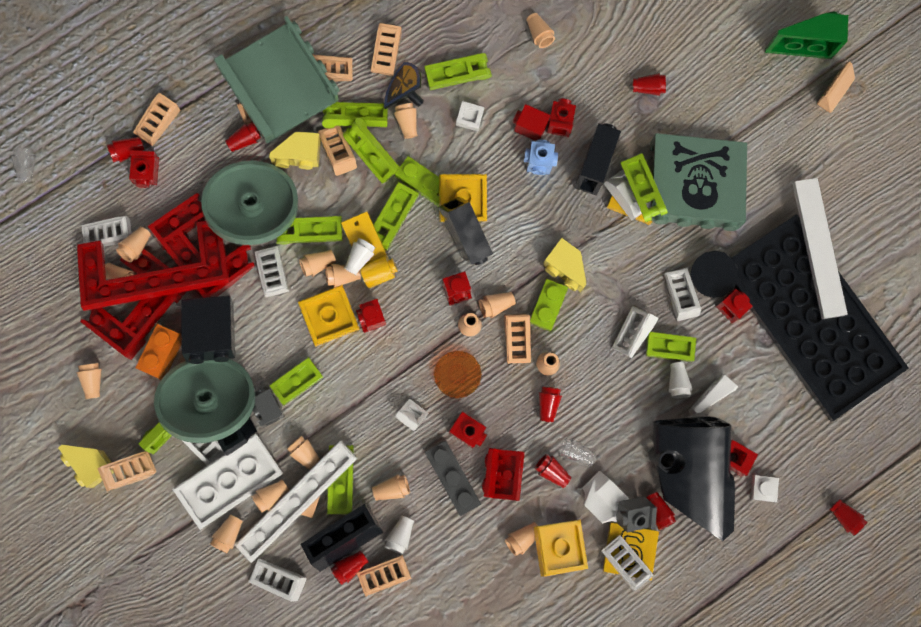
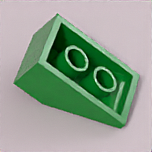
(813, 38)

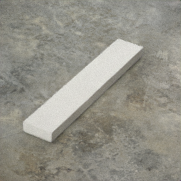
(819, 248)
(296, 501)

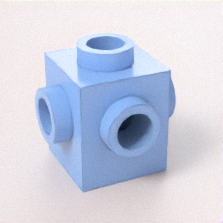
(537, 164)

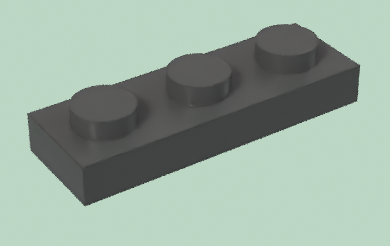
(452, 478)

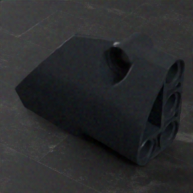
(697, 470)

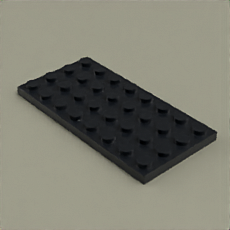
(834, 357)

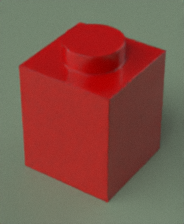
(531, 122)

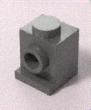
(267, 407)
(636, 514)

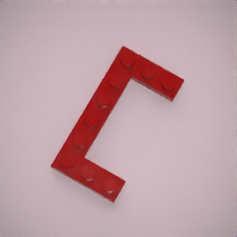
(99, 292)

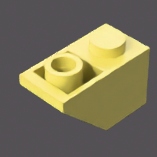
(299, 150)
(567, 264)
(84, 463)

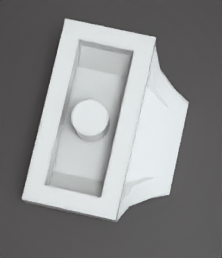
(622, 192)
(602, 497)

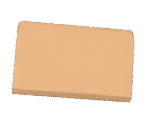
(837, 88)

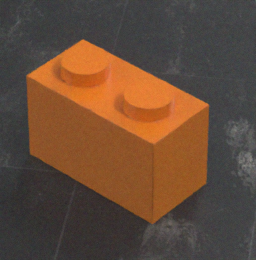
(160, 352)

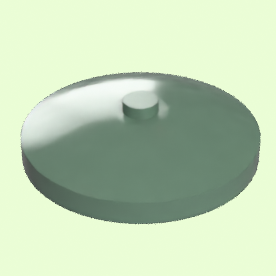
(249, 202)
(204, 400)

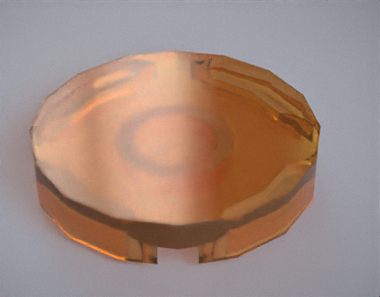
(457, 374)

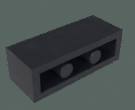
(341, 538)

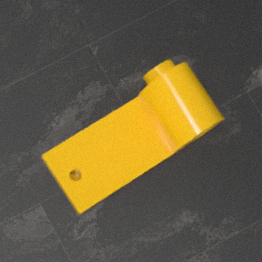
(379, 267)

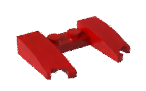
(171, 232)
(130, 335)

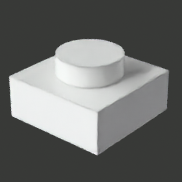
(470, 116)
(411, 415)
(764, 488)

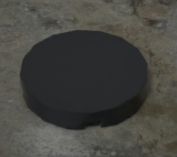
(714, 274)

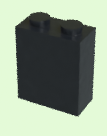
(598, 158)
(466, 231)
(208, 329)

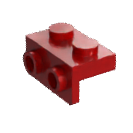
(503, 474)

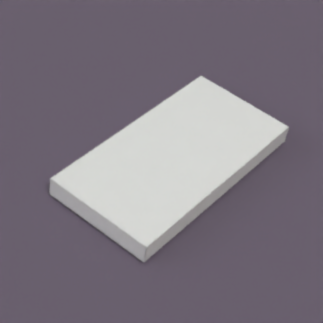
(227, 482)

